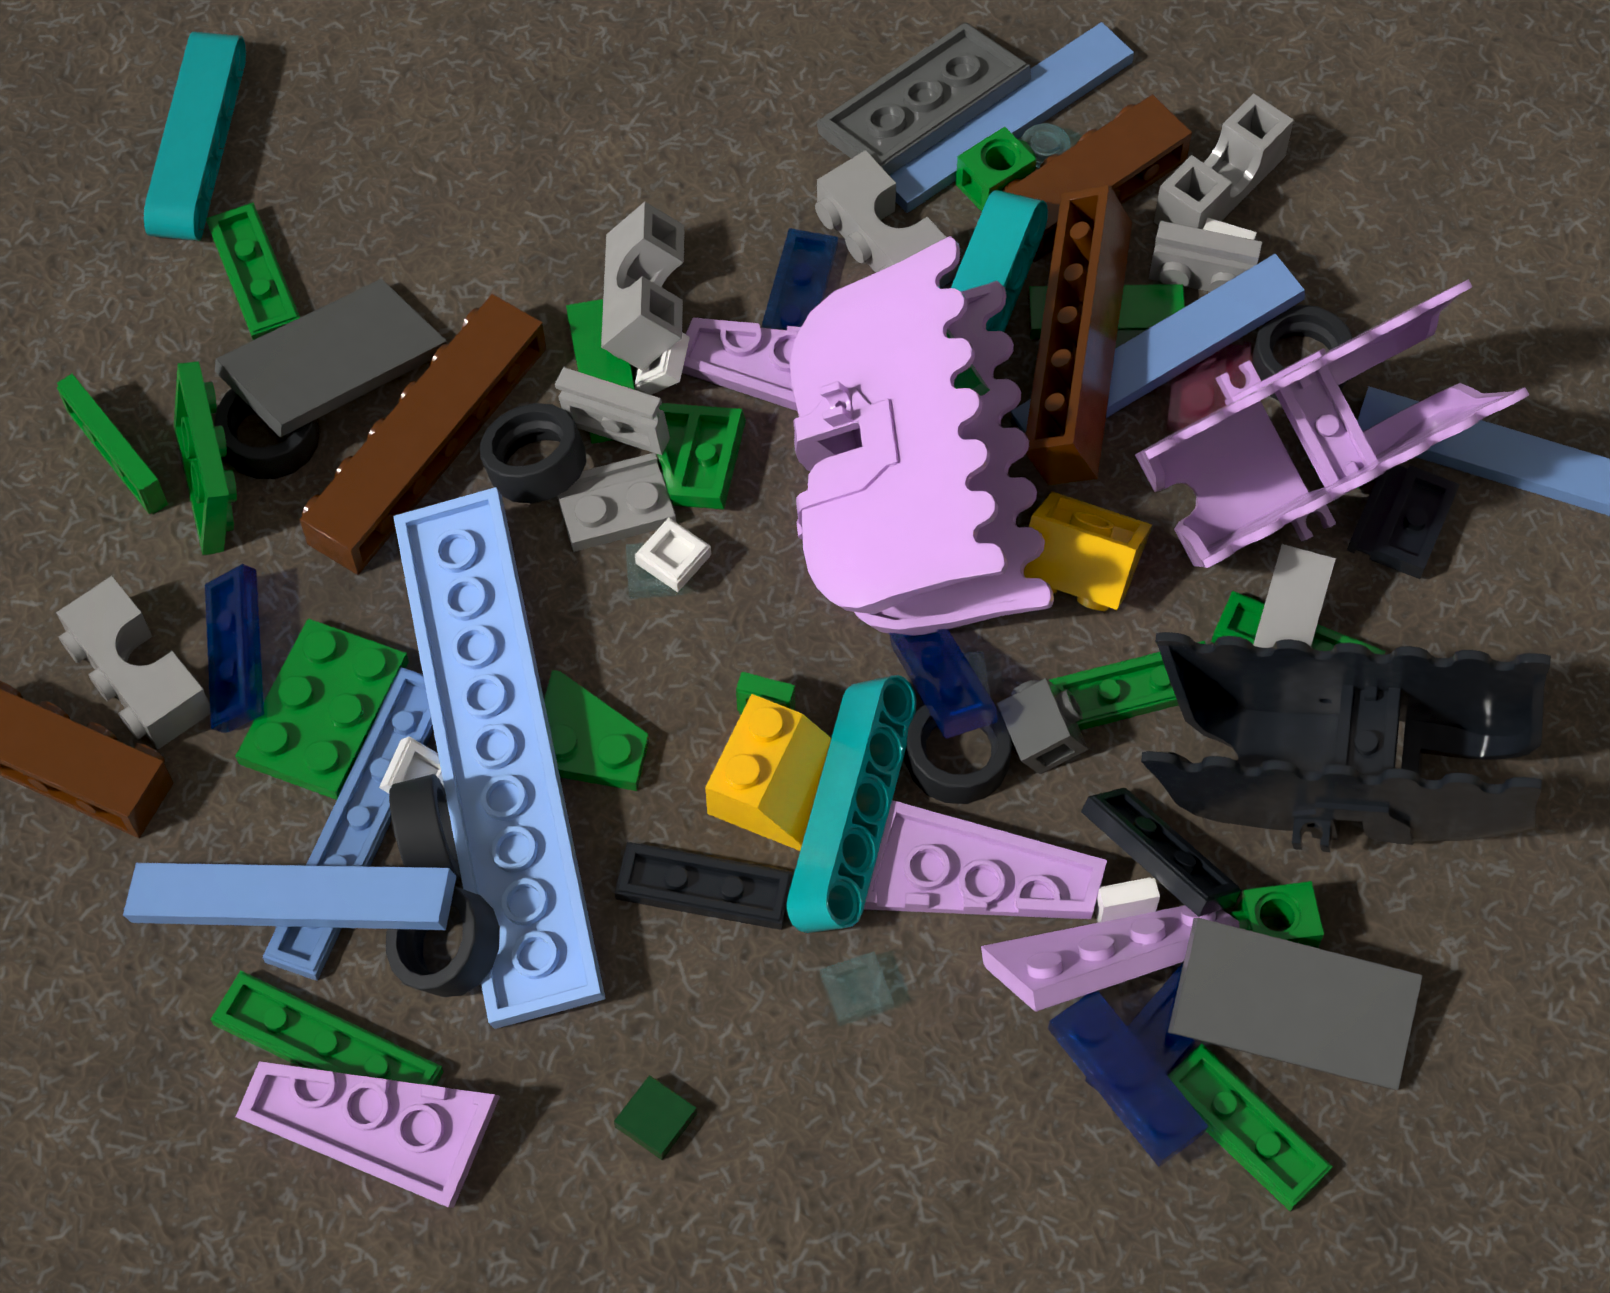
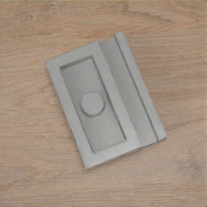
(1200, 256)
(613, 411)
(616, 502)

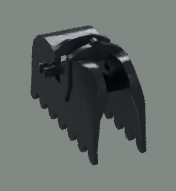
(1323, 738)

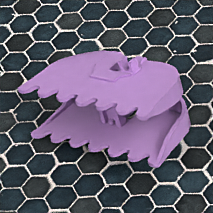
(1243, 470)
(906, 472)

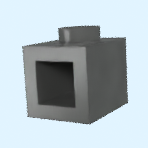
(1043, 724)

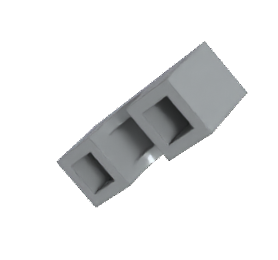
(1246, 152)
(856, 201)
(639, 314)
(157, 697)

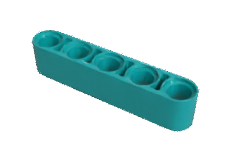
(193, 134)
(1003, 248)
(851, 805)

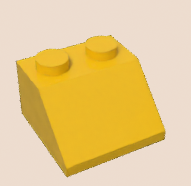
(1087, 550)
(769, 772)

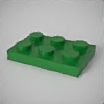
(201, 452)
(321, 708)

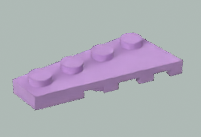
(742, 358)
(973, 869)
(1093, 956)
(384, 1127)

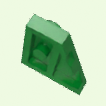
(700, 453)
(592, 738)

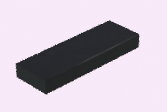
(1161, 851)
(704, 885)

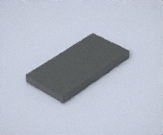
(925, 98)
(329, 357)
(1295, 1003)

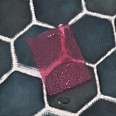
(1197, 392)

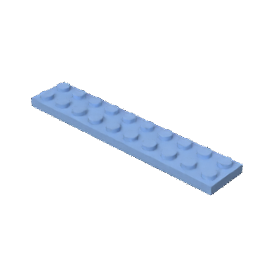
(498, 755)

